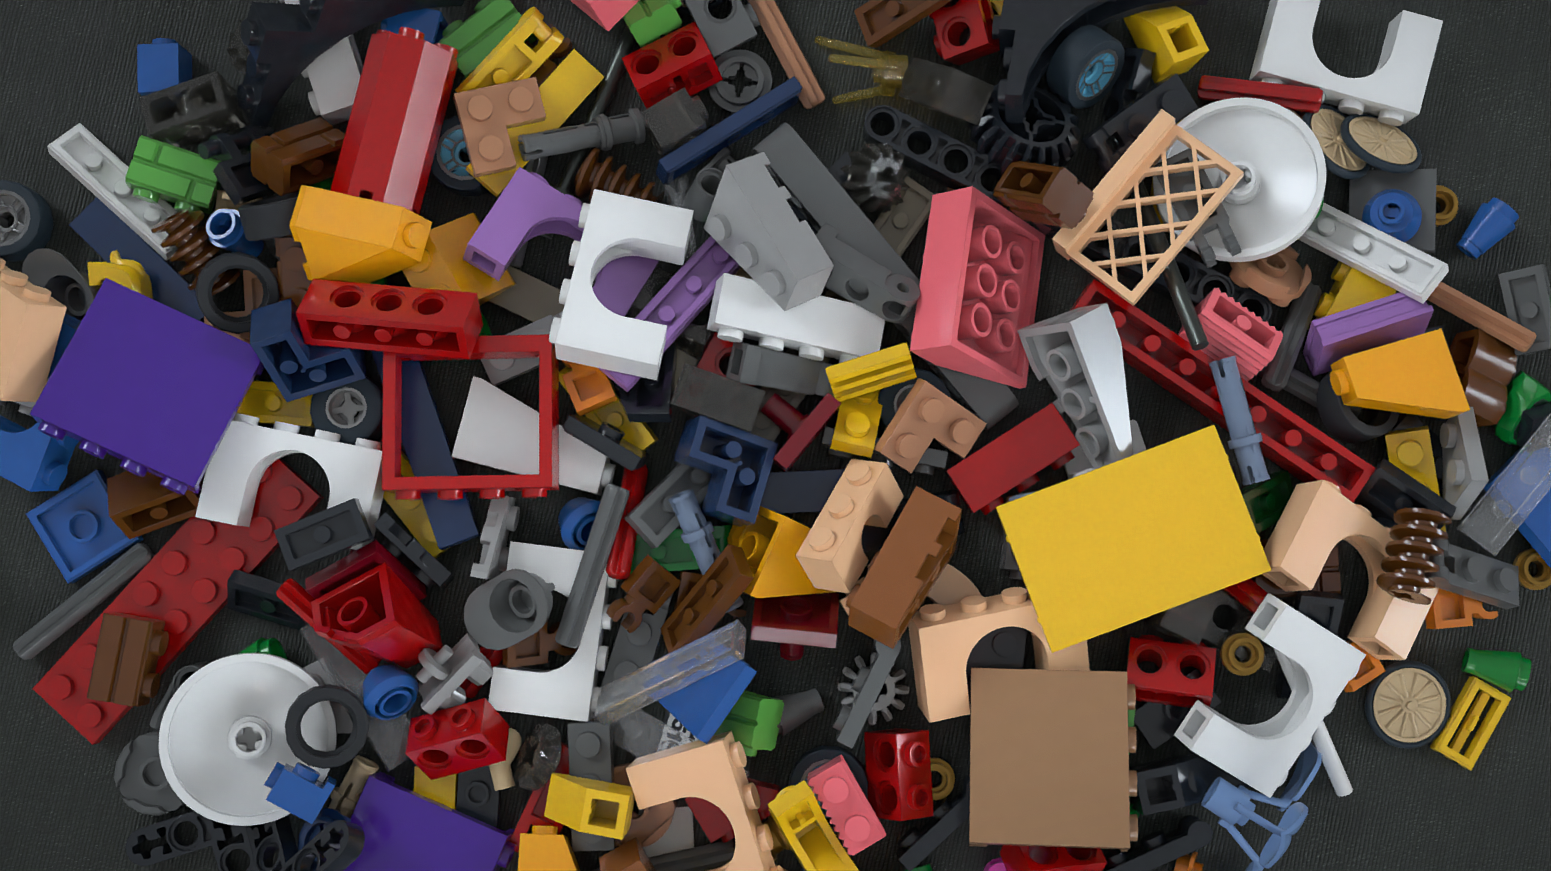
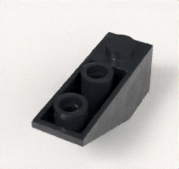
(1175, 782)

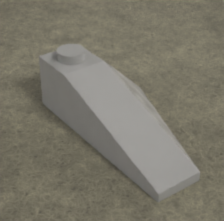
(1085, 369)

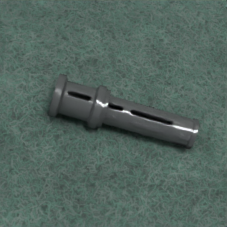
(600, 133)

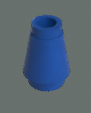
(1488, 226)
(227, 232)

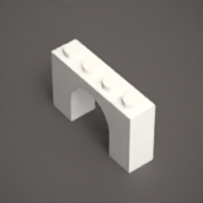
(1391, 92)
(616, 229)
(250, 449)
(571, 689)
(1267, 750)

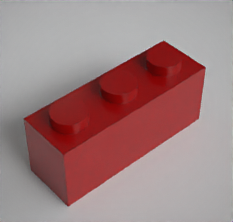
(1013, 460)

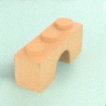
(833, 547)

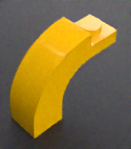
(808, 831)

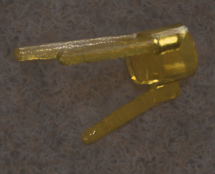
(886, 65)

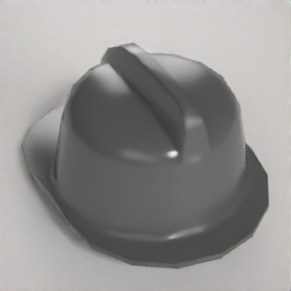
(58, 275)
(508, 609)

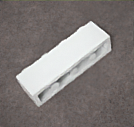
(334, 79)
(814, 328)

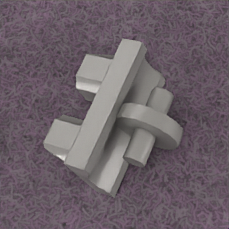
(446, 671)

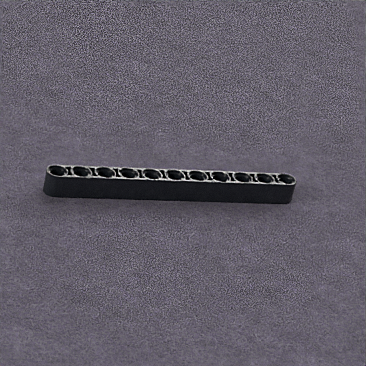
(943, 146)

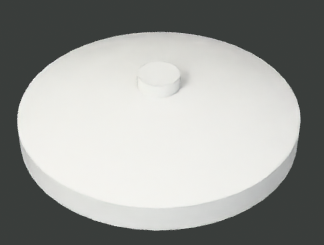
(1280, 179)
(229, 733)

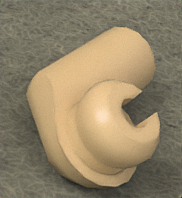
(502, 772)

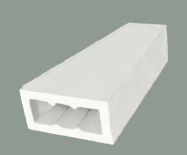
(505, 436)

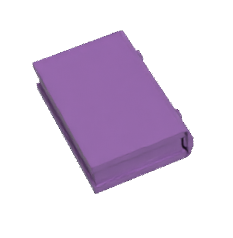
(1363, 329)

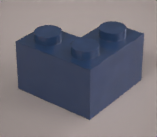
(291, 363)
(737, 465)

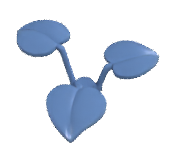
(1234, 807)

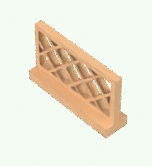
(1122, 181)

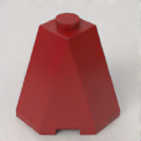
(377, 618)

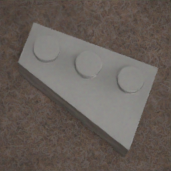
(765, 236)

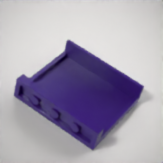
(147, 387)
(423, 835)

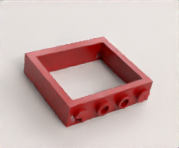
(487, 485)

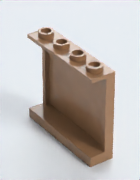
(1051, 758)

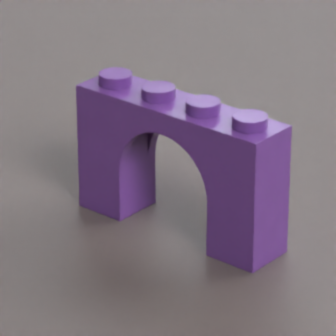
(535, 208)

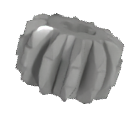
(884, 698)

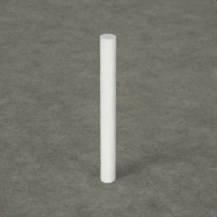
(1322, 742)

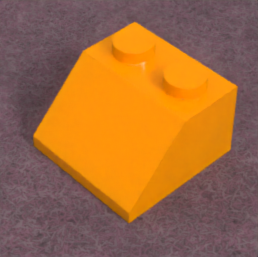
(444, 266)

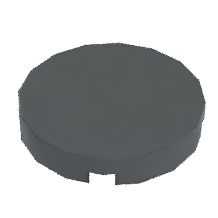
(143, 779)

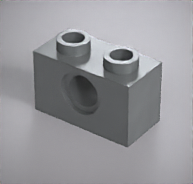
(726, 33)

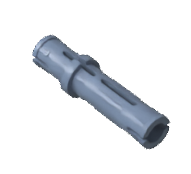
(1239, 421)
(697, 532)

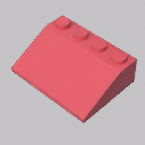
(977, 287)

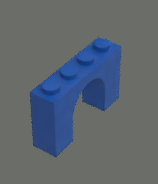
(29, 455)

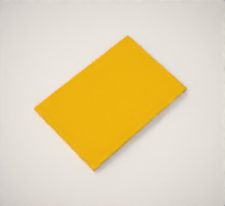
(1133, 538)

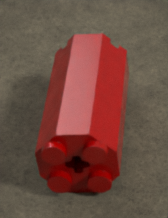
(396, 119)

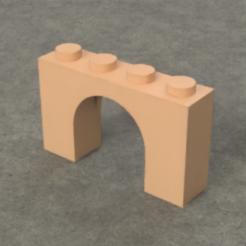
(28, 335)
(1301, 543)
(947, 634)
(716, 775)

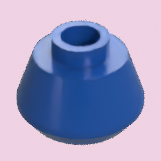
(1403, 219)
(577, 521)
(388, 692)

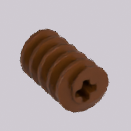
(600, 176)
(193, 247)
(1411, 552)

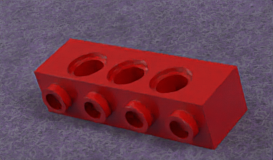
(390, 318)

